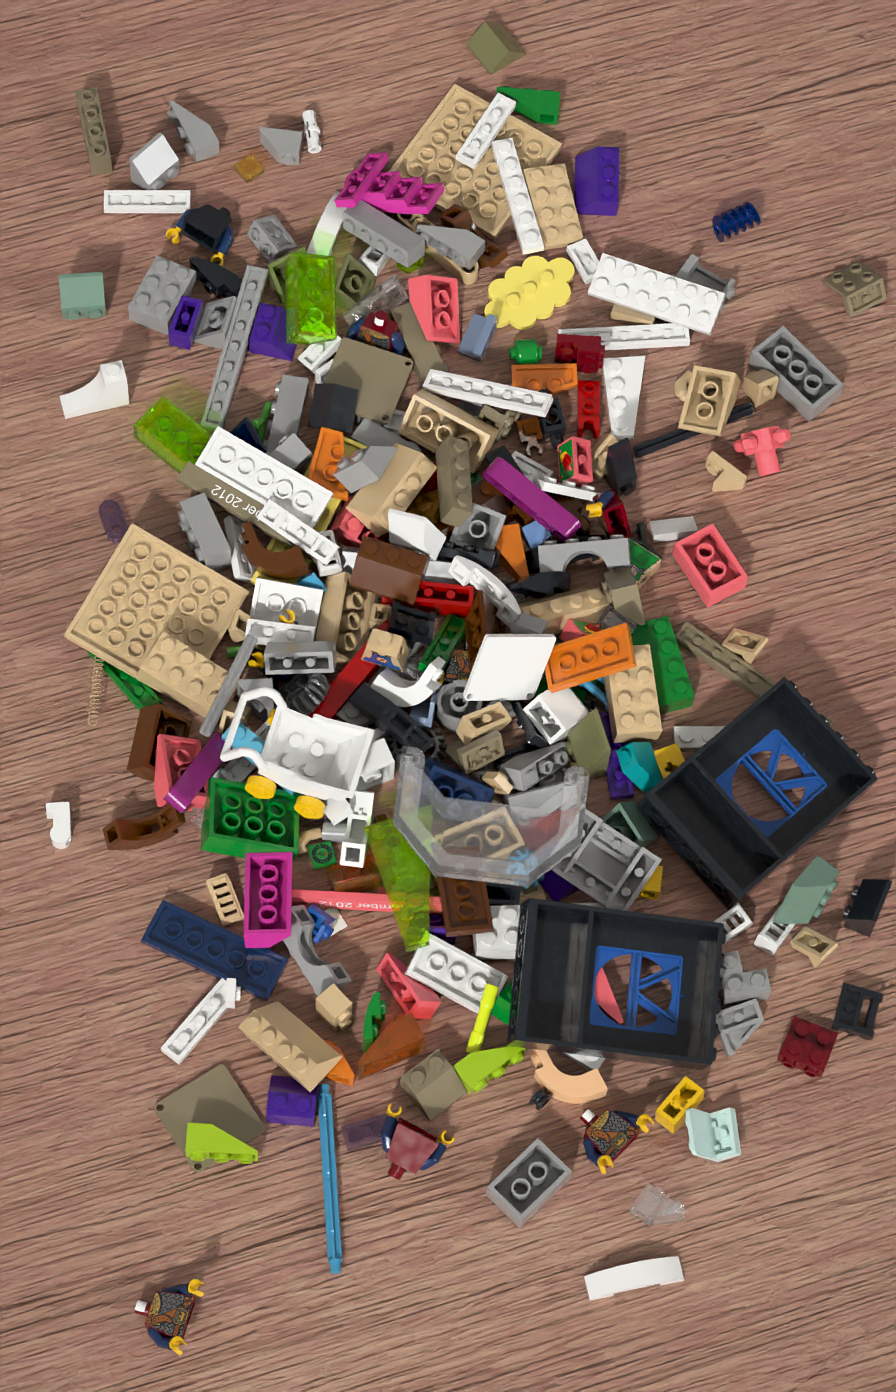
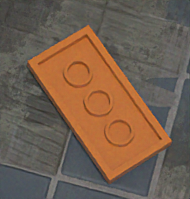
(590, 658)

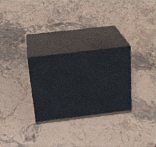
(333, 407)

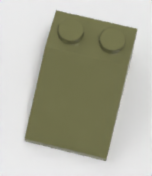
(589, 745)

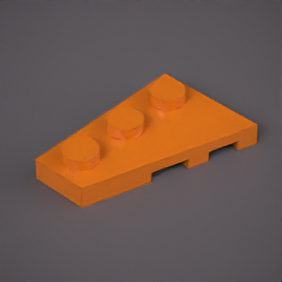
(553, 377)
(324, 462)

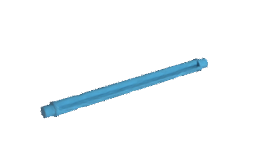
(329, 1179)

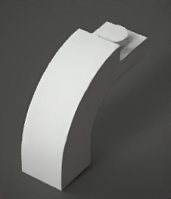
(406, 692)
(355, 840)

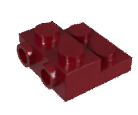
(580, 349)
(807, 1047)

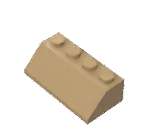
(432, 420)
(395, 489)
(577, 604)
(344, 617)
(290, 1044)

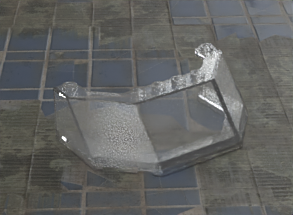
(487, 838)

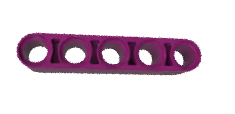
(531, 499)
(196, 774)

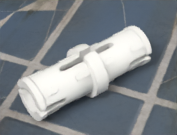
(311, 131)

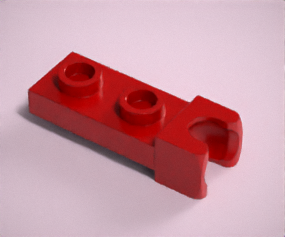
(588, 407)

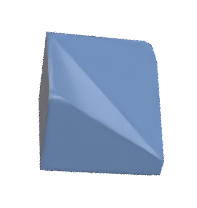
(535, 534)

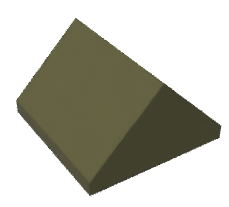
(494, 47)
(276, 274)
(352, 283)

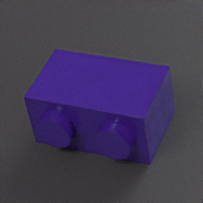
(185, 322)

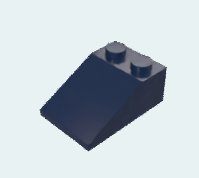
(455, 783)

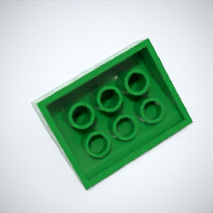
(670, 674)
(245, 824)

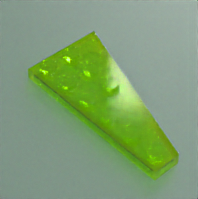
(405, 882)

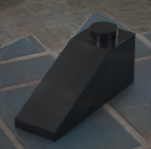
(620, 468)

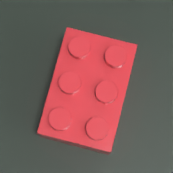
(710, 565)

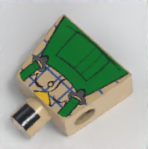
(643, 563)

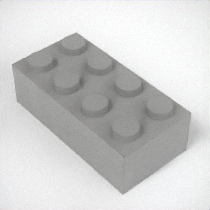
(801, 375)

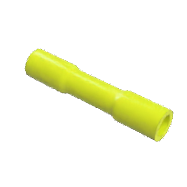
(486, 1004)

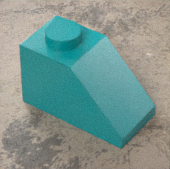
(640, 765)

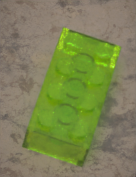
(171, 434)

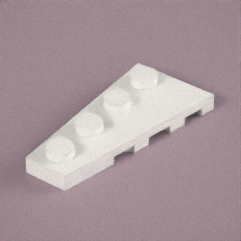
(622, 391)

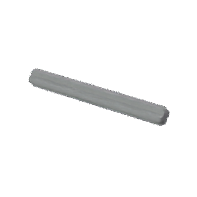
(227, 686)

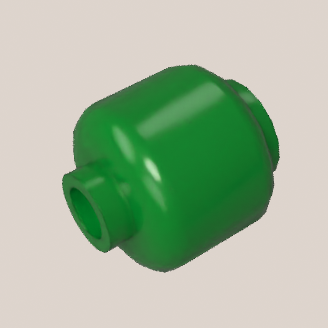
(525, 352)

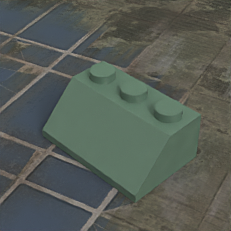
(808, 893)

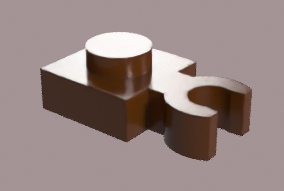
(530, 432)

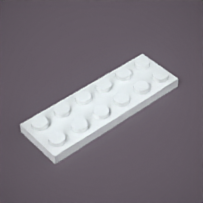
(656, 294)
(263, 477)

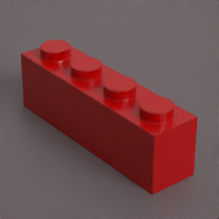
(442, 598)

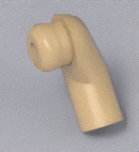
(681, 385)
(306, 836)

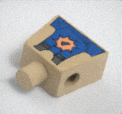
(385, 650)

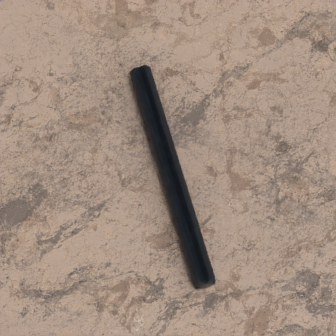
(680, 435)

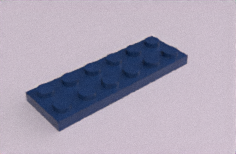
(214, 950)

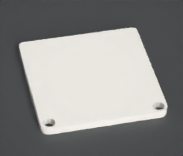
(509, 667)

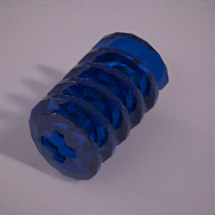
(735, 219)

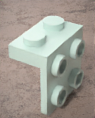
(713, 1134)

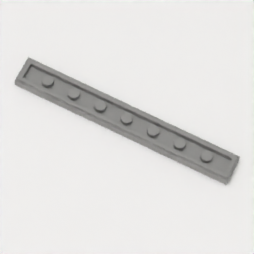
(234, 347)

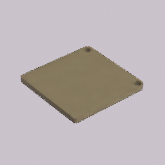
(373, 372)
(210, 1100)

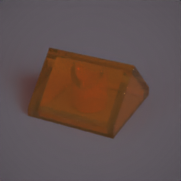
(353, 879)

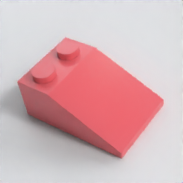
(436, 307)
(172, 759)

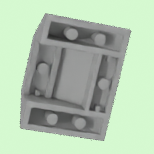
(607, 865)

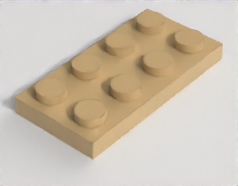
(553, 205)

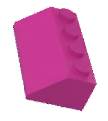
(267, 898)

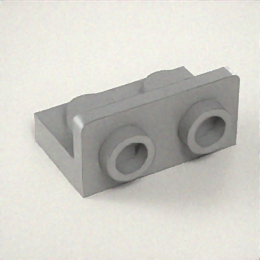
(271, 238)

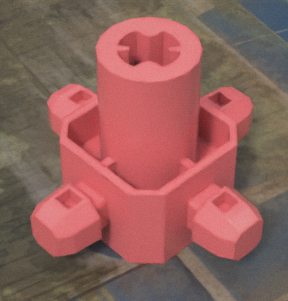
(763, 445)

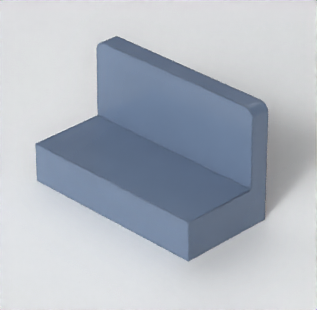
(478, 336)
(425, 711)

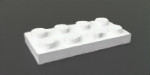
(453, 973)

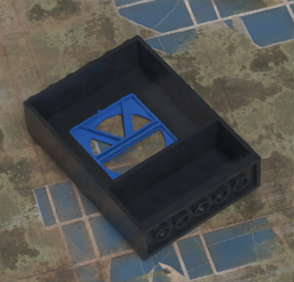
(714, 834)
(556, 971)

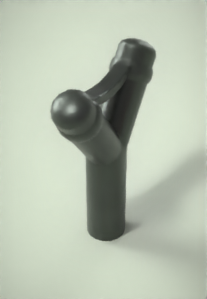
(642, 541)

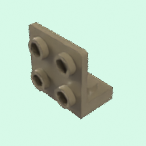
(859, 288)
(502, 422)
(477, 753)

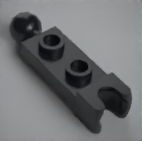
(484, 557)

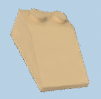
(709, 400)

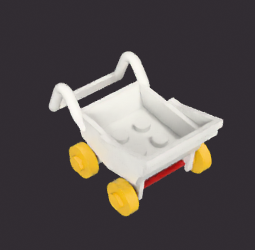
(302, 755)

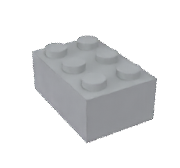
(160, 294)
(204, 533)
(528, 1182)

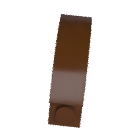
(460, 218)
(566, 502)
(275, 565)
(145, 831)

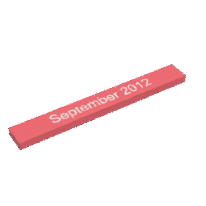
(351, 900)

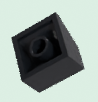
(867, 905)

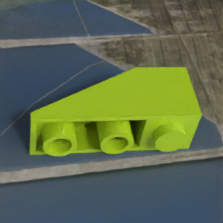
(483, 1065)
(213, 1143)

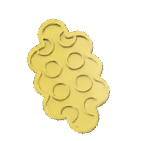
(530, 292)

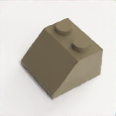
(623, 593)
(433, 1085)

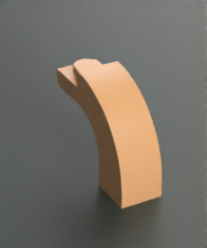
(565, 1087)

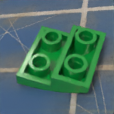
(374, 1015)

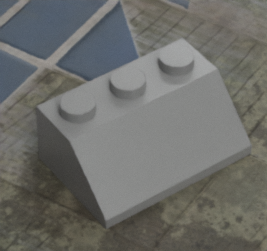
(538, 793)

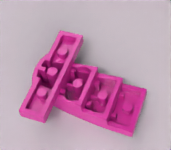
(387, 189)

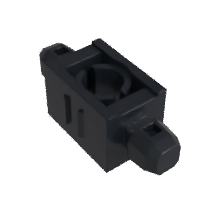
(553, 432)

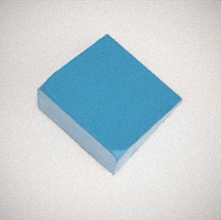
(311, 580)

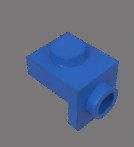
(323, 923)

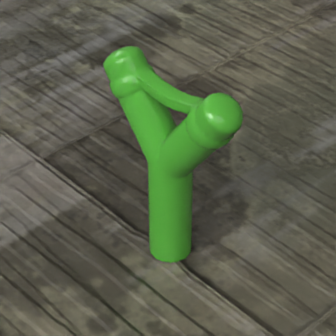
(260, 423)

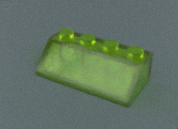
(310, 298)

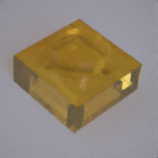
(249, 168)

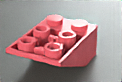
(350, 530)

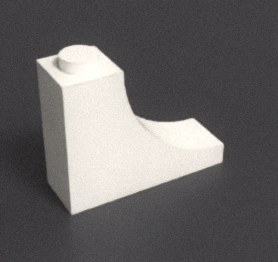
(104, 392)

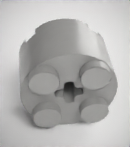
(447, 703)

